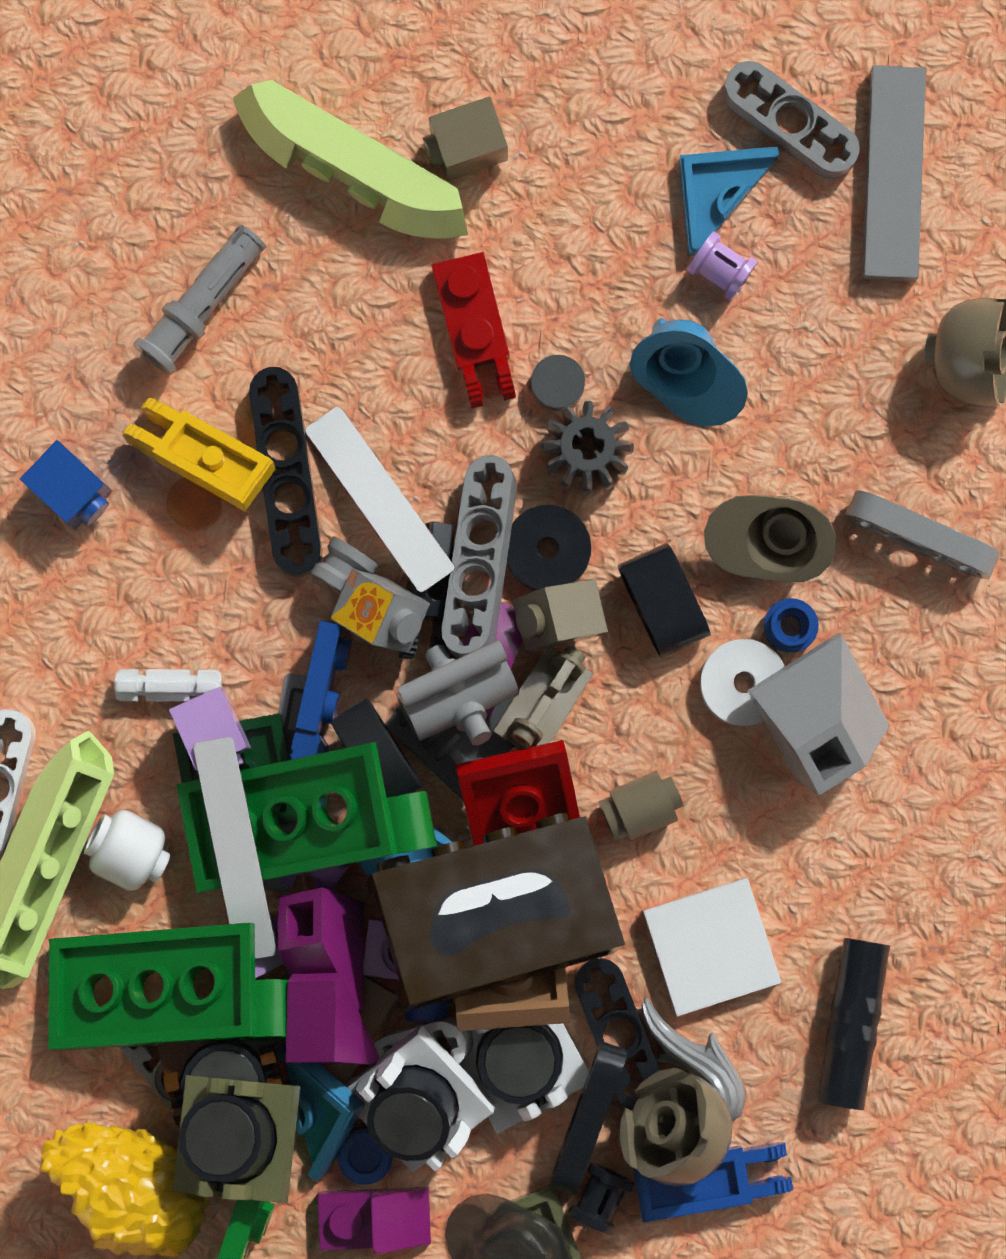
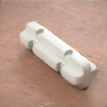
(164, 684)

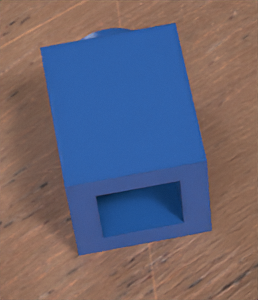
(67, 486)

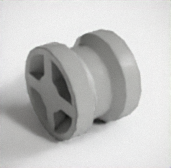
(339, 562)

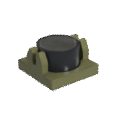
(233, 1138)

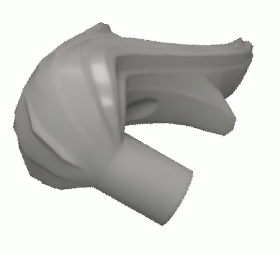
(701, 1060)

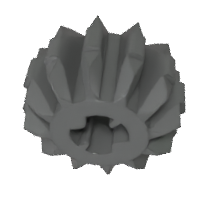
(601, 435)

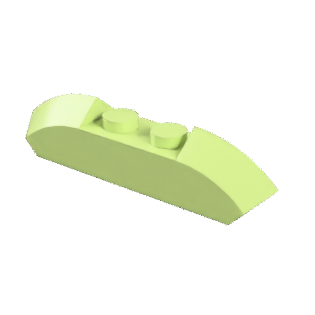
(295, 128)
(47, 849)

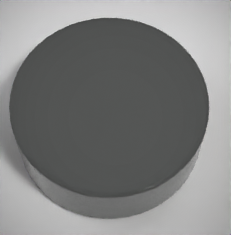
(557, 382)

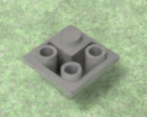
(821, 715)

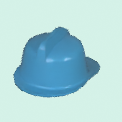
(689, 373)

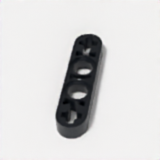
(289, 471)

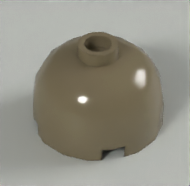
(971, 351)
(676, 1129)

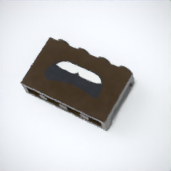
(495, 910)

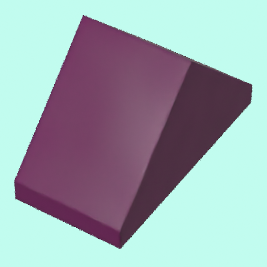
(325, 1023)

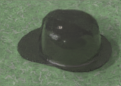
(500, 1229)

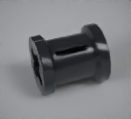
(601, 1198)

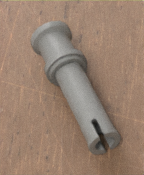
(185, 318)

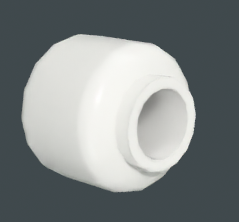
(126, 850)

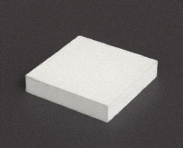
(711, 946)

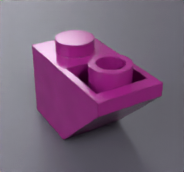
(323, 935)

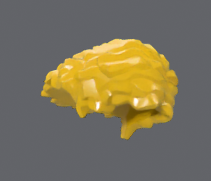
(124, 1189)

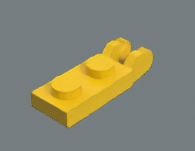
(202, 454)

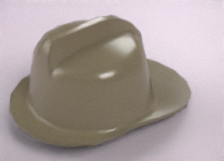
(770, 538)

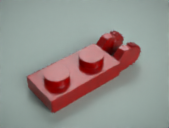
(473, 323)

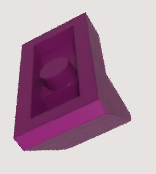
(374, 1219)

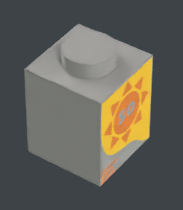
(380, 611)

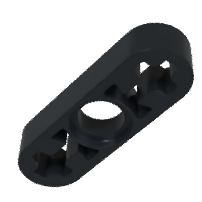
(616, 990)
(588, 1117)

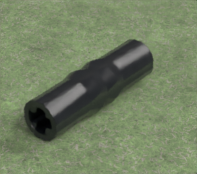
(853, 1024)

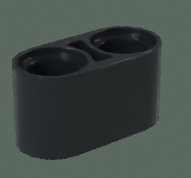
(664, 600)

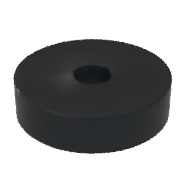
(553, 524)

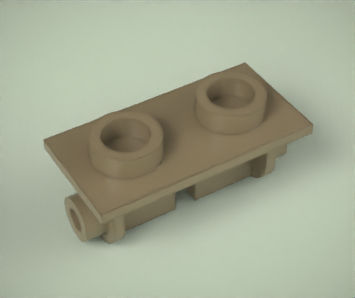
(544, 698)

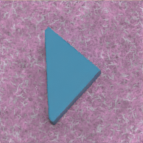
(716, 185)
(324, 1112)

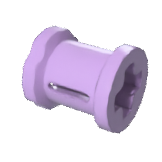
(722, 266)

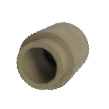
(641, 806)

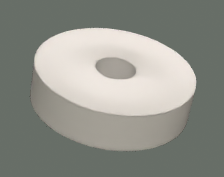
(718, 679)

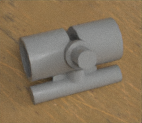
(458, 692)

